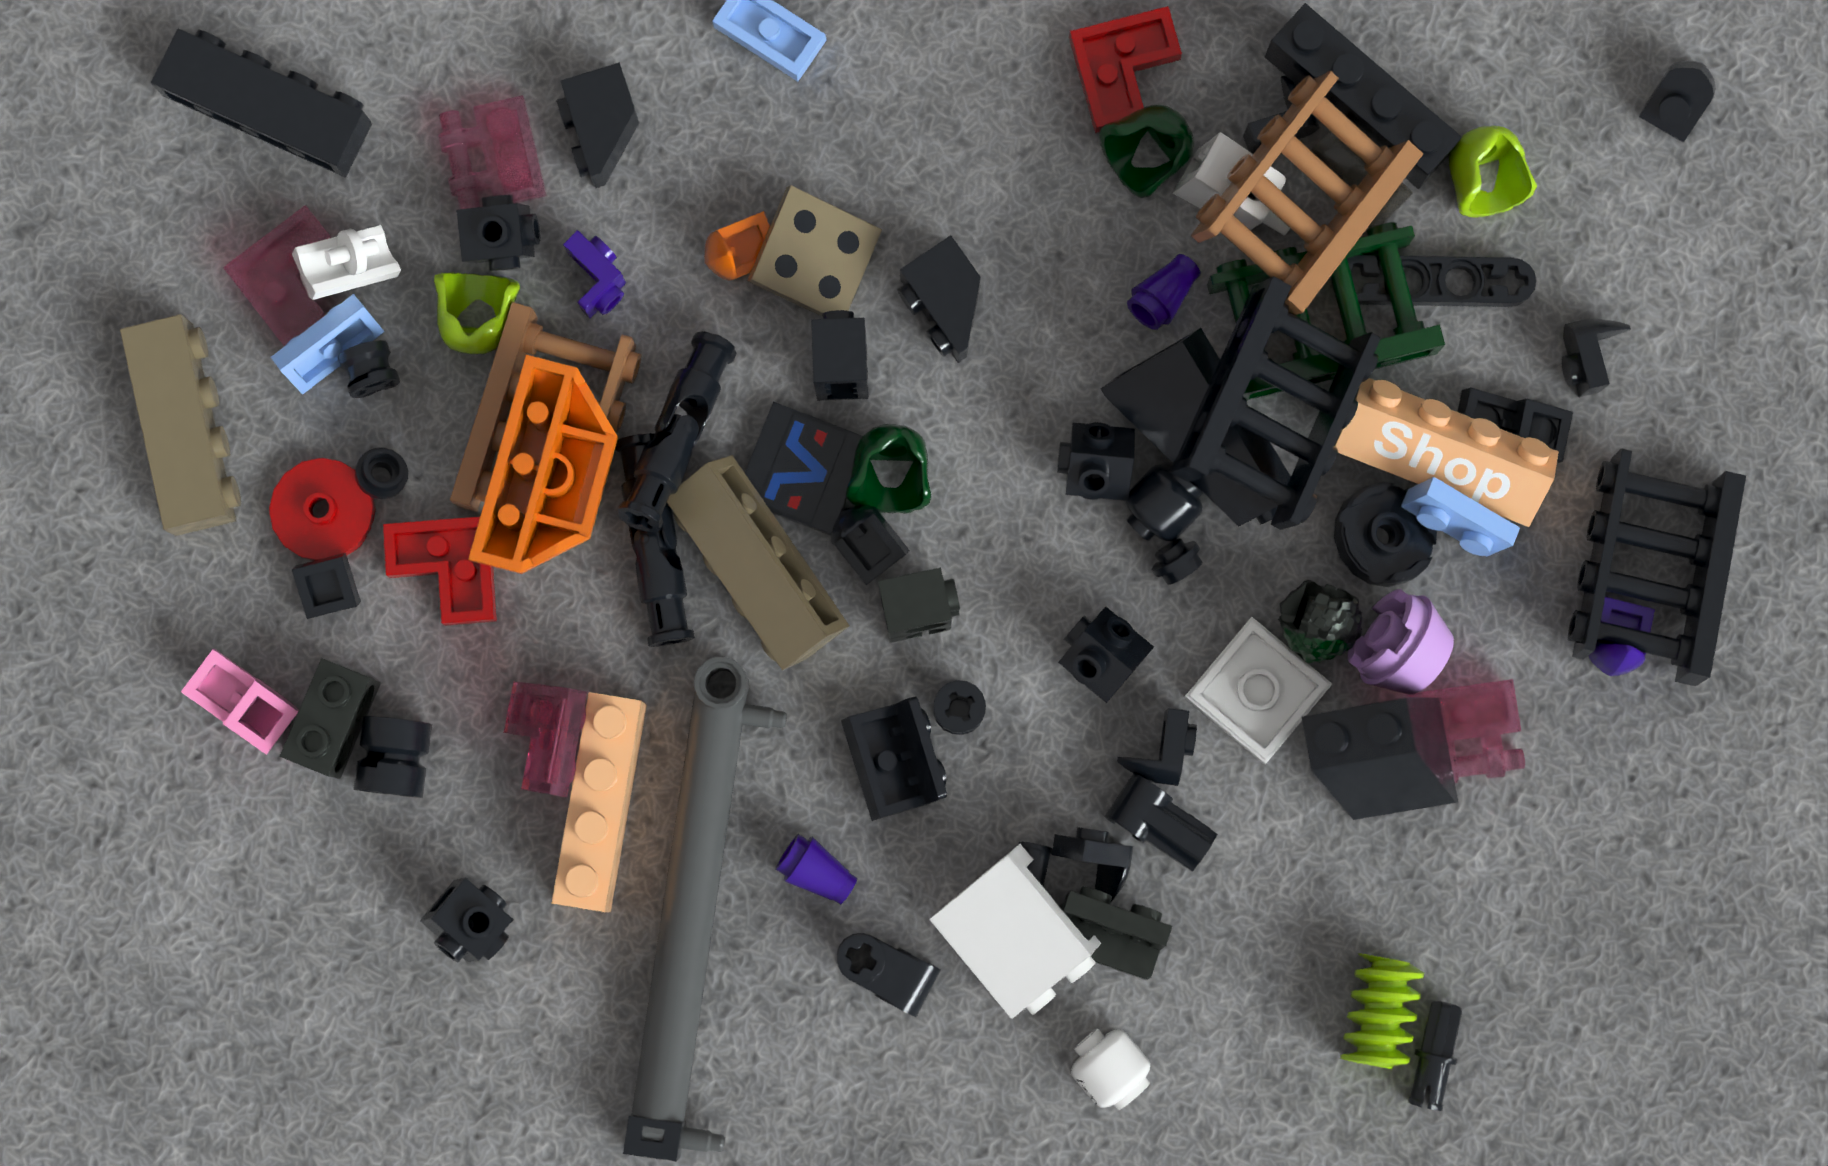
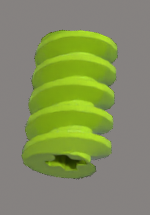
(1382, 1012)

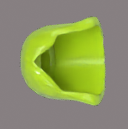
(1513, 180)
(456, 293)

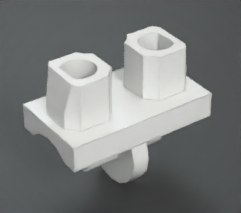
(345, 262)

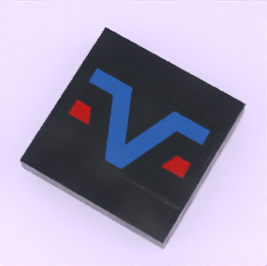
(803, 467)

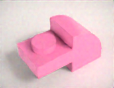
(240, 701)

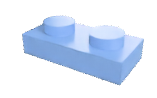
(771, 34)
(315, 351)
(1459, 516)

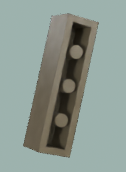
(179, 424)
(756, 562)

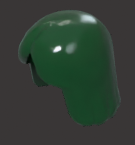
(1123, 136)
(890, 443)

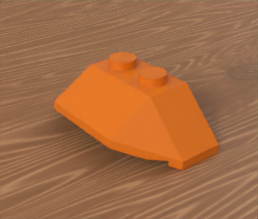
(545, 470)

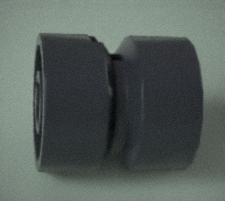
(392, 756)

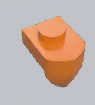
(734, 248)

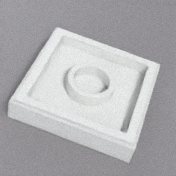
(1258, 690)

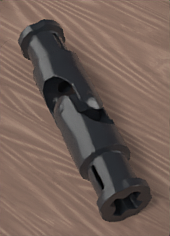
(669, 452)
(657, 563)

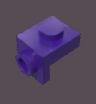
(596, 261)

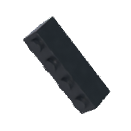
(1362, 91)
(261, 101)

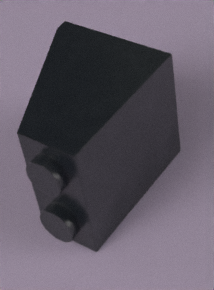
(1382, 756)

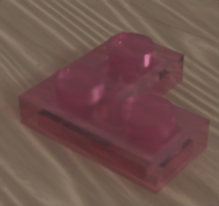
(272, 279)
(553, 722)

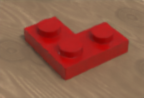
(1111, 54)
(444, 550)

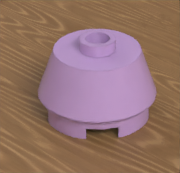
(1403, 644)

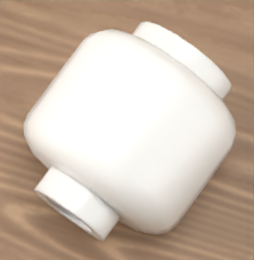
(1110, 1068)

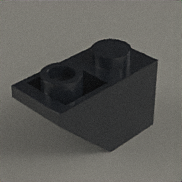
(603, 118)
(946, 290)

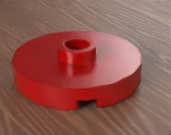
(338, 531)

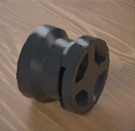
(368, 368)
(957, 714)

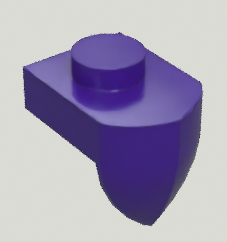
(1616, 658)

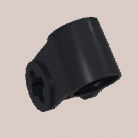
(894, 977)

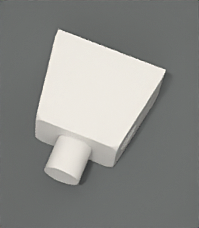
(1208, 176)

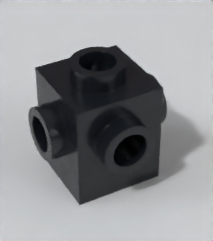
(481, 227)
(1098, 461)
(1104, 653)
(450, 918)

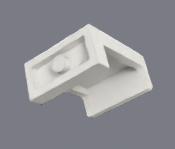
(1015, 935)

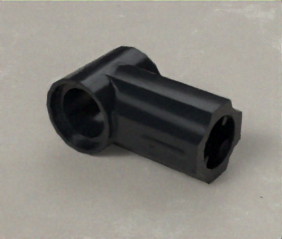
(1154, 818)

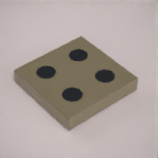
(814, 253)

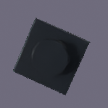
(326, 585)

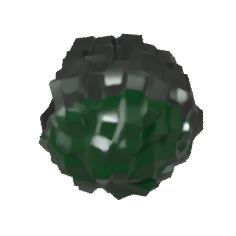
(1320, 621)

